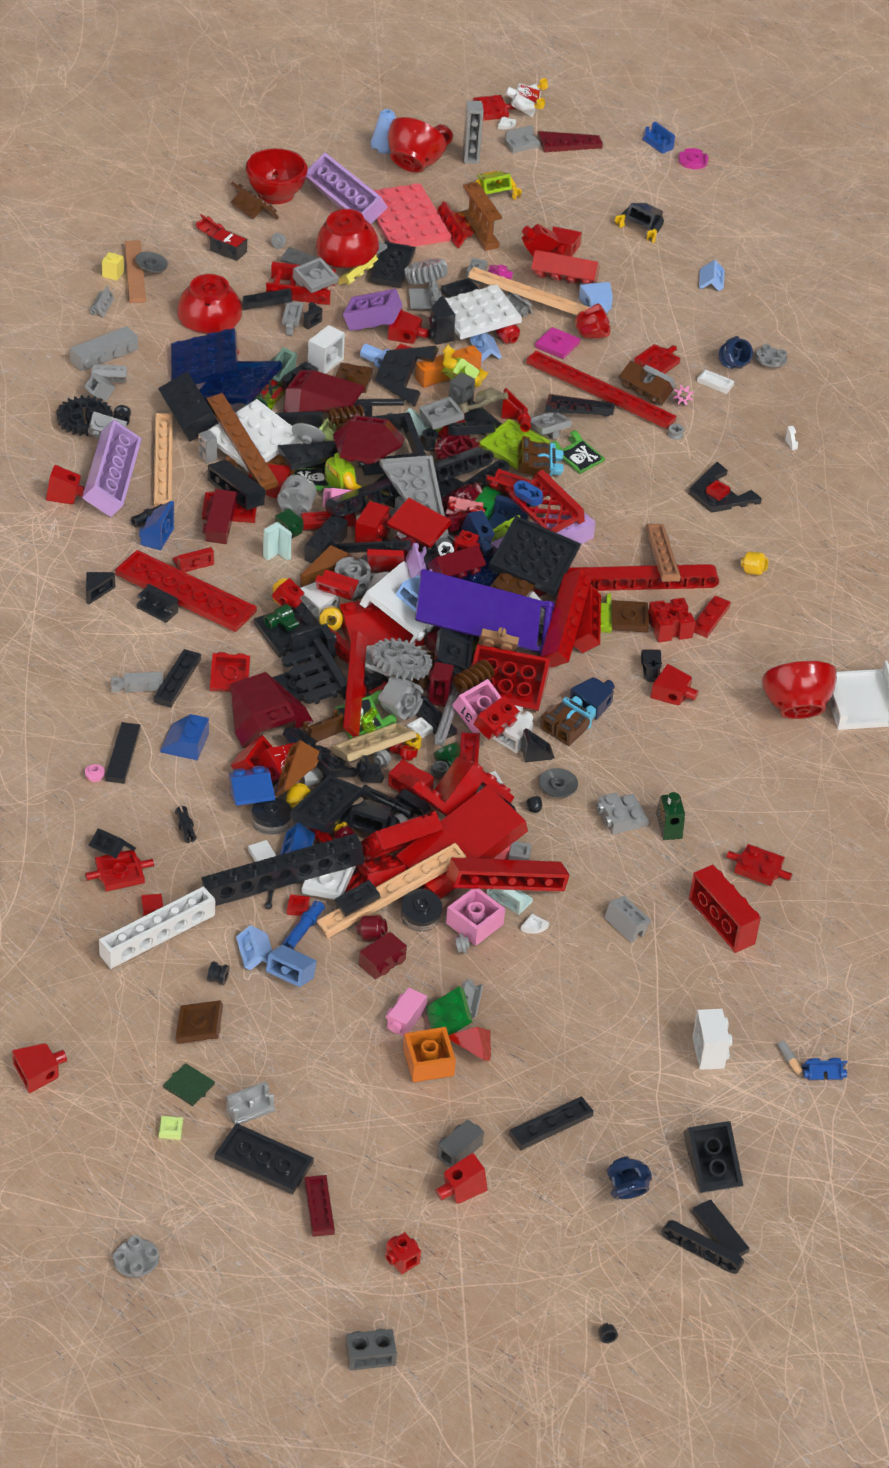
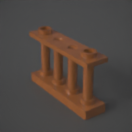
(489, 212)

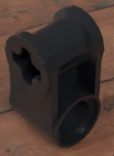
(651, 663)

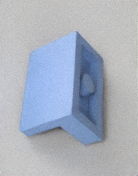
(713, 274)
(486, 345)
(253, 946)

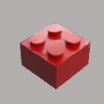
(372, 523)

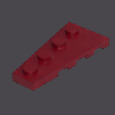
(568, 141)

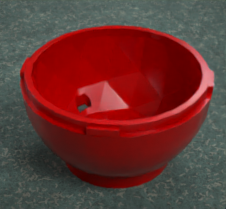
(414, 144)
(288, 167)
(346, 239)
(224, 307)
(800, 688)

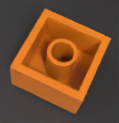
(429, 1054)

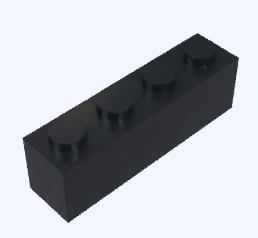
(229, 478)

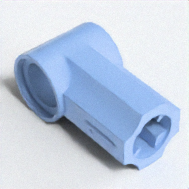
(373, 354)

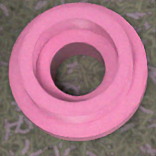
(94, 772)

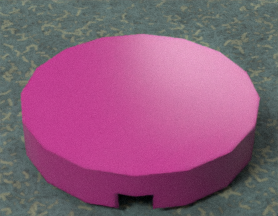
(693, 158)

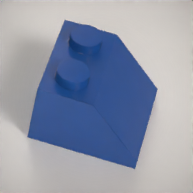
(158, 527)
(187, 737)
(251, 785)

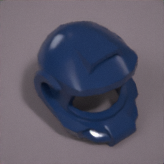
(735, 353)
(629, 1178)

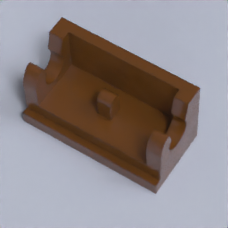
(326, 727)

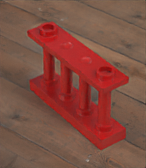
(284, 271)

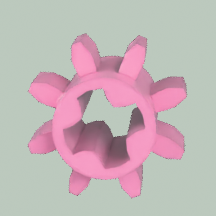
(680, 398)

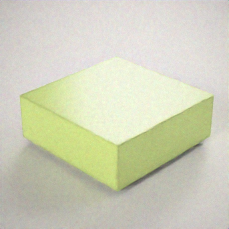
(171, 1127)

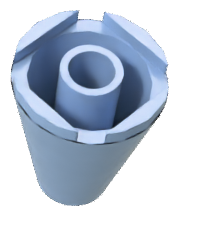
(380, 135)

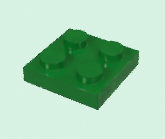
(450, 1011)

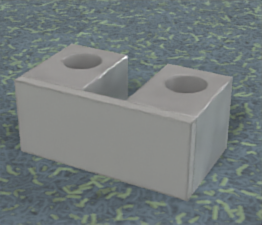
(208, 450)

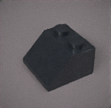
(441, 322)

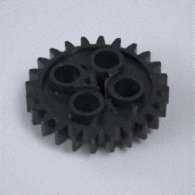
(71, 415)

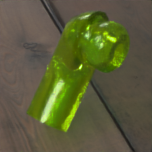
(366, 720)

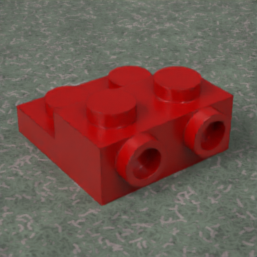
(227, 670)

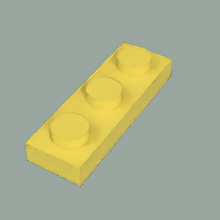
(349, 276)

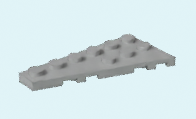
(415, 480)

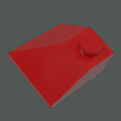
(249, 757)

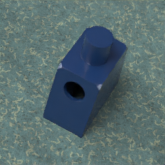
(478, 524)
(594, 693)

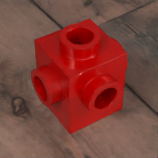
(465, 540)
(288, 593)
(403, 1252)

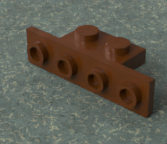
(249, 204)

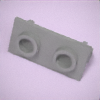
(102, 302)
(521, 305)
(473, 996)

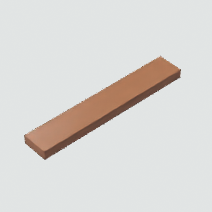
(134, 273)
(662, 552)

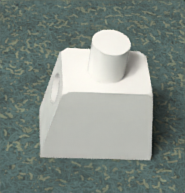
(317, 600)
(513, 736)

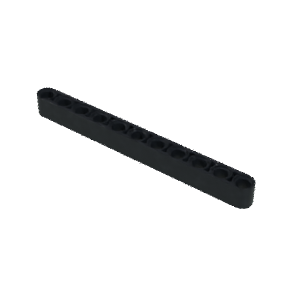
(445, 469)

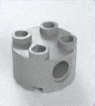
(297, 494)
(355, 569)
(401, 697)

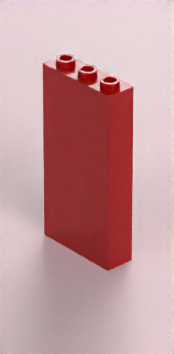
(480, 829)

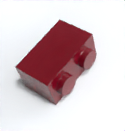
(382, 955)

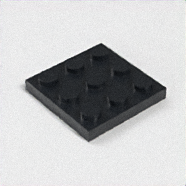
(279, 637)

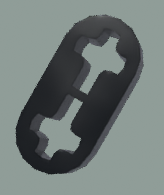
(420, 805)

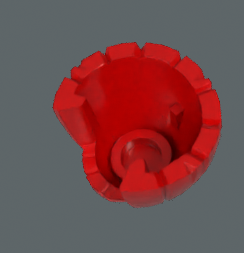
(593, 323)

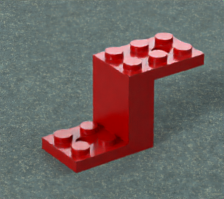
(456, 786)

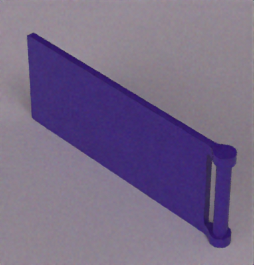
(473, 606)

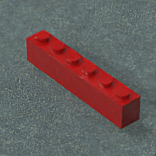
(566, 617)
(507, 874)

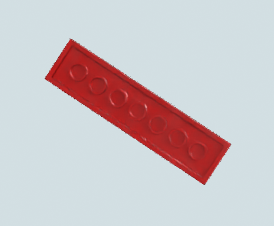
(191, 592)

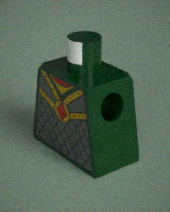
(670, 808)

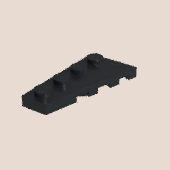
(567, 404)
(306, 455)
(326, 763)

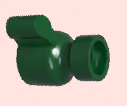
(282, 615)

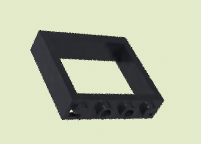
(400, 421)

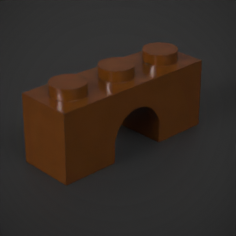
(656, 391)

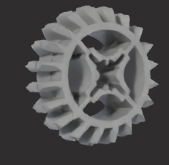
(426, 271)

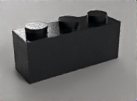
(330, 533)

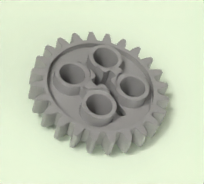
(401, 659)

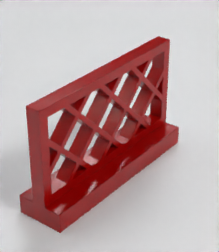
(558, 497)

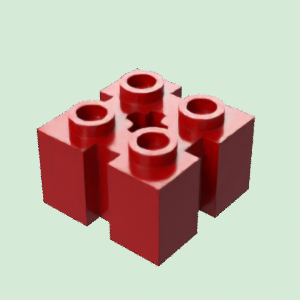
(671, 620)

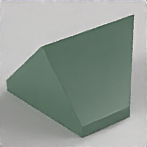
(288, 361)

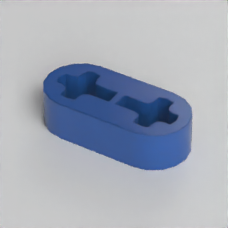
(530, 495)

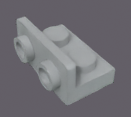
(521, 139)
(114, 373)
(99, 422)

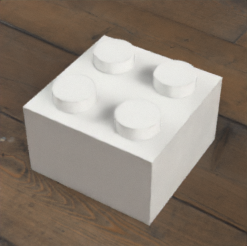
(326, 349)
(711, 1039)

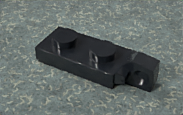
(290, 376)

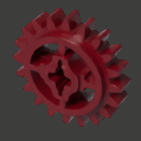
(453, 445)
(467, 492)

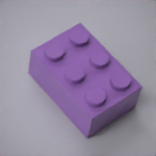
(372, 309)

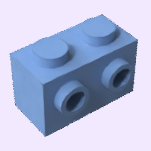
(291, 966)

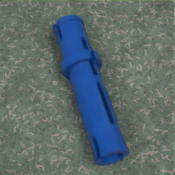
(307, 920)

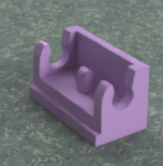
(415, 560)

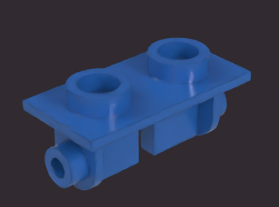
(816, 1069)

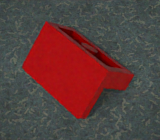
(194, 560)
(337, 584)

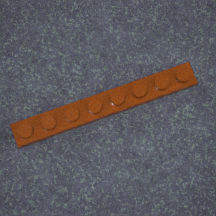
(242, 442)

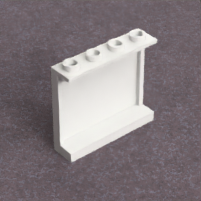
(384, 597)
(861, 699)

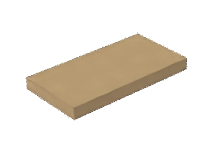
(373, 741)

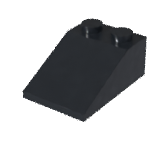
(713, 1156)

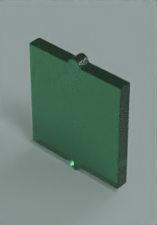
(189, 1084)

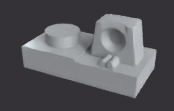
(651, 374)

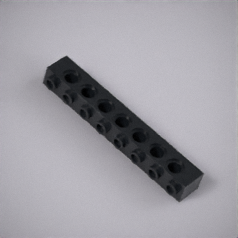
(284, 869)

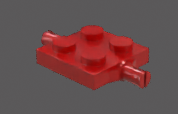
(494, 107)
(658, 358)
(759, 865)
(120, 872)

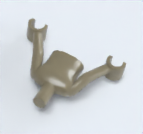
(484, 398)

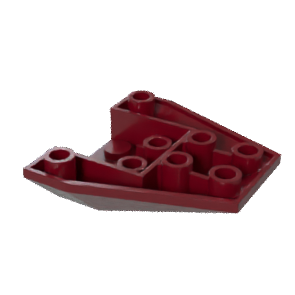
(320, 392)
(366, 439)
(261, 705)

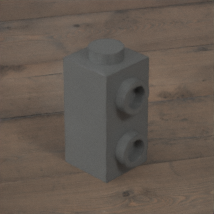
(460, 1143)

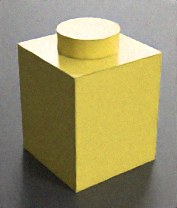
(112, 266)

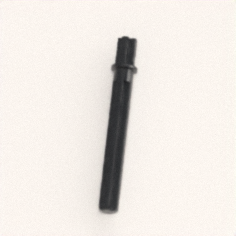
(394, 544)

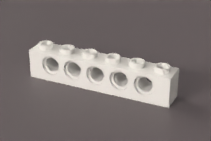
(156, 927)

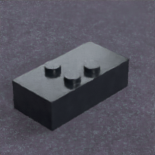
(188, 406)

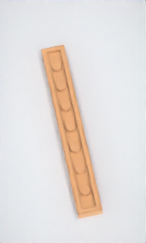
(526, 291)
(163, 458)
(394, 889)

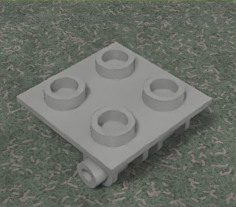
(424, 298)

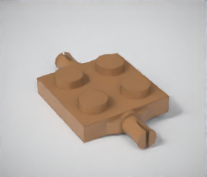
(498, 639)

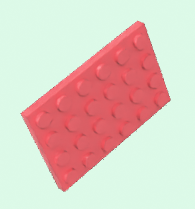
(410, 217)

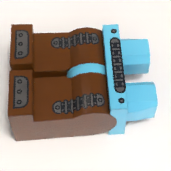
(538, 456)
(568, 718)

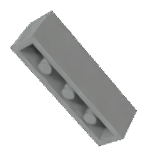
(472, 132)
(104, 348)

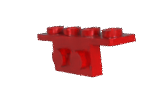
(455, 223)

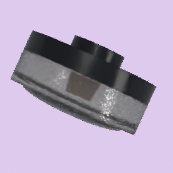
(271, 816)
(421, 910)

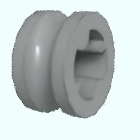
(676, 431)

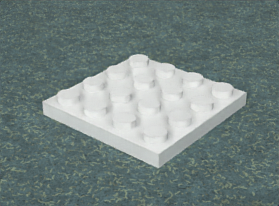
(482, 311)
(264, 429)

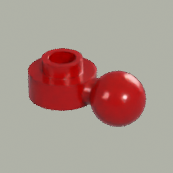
(406, 751)

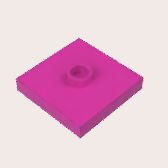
(557, 343)

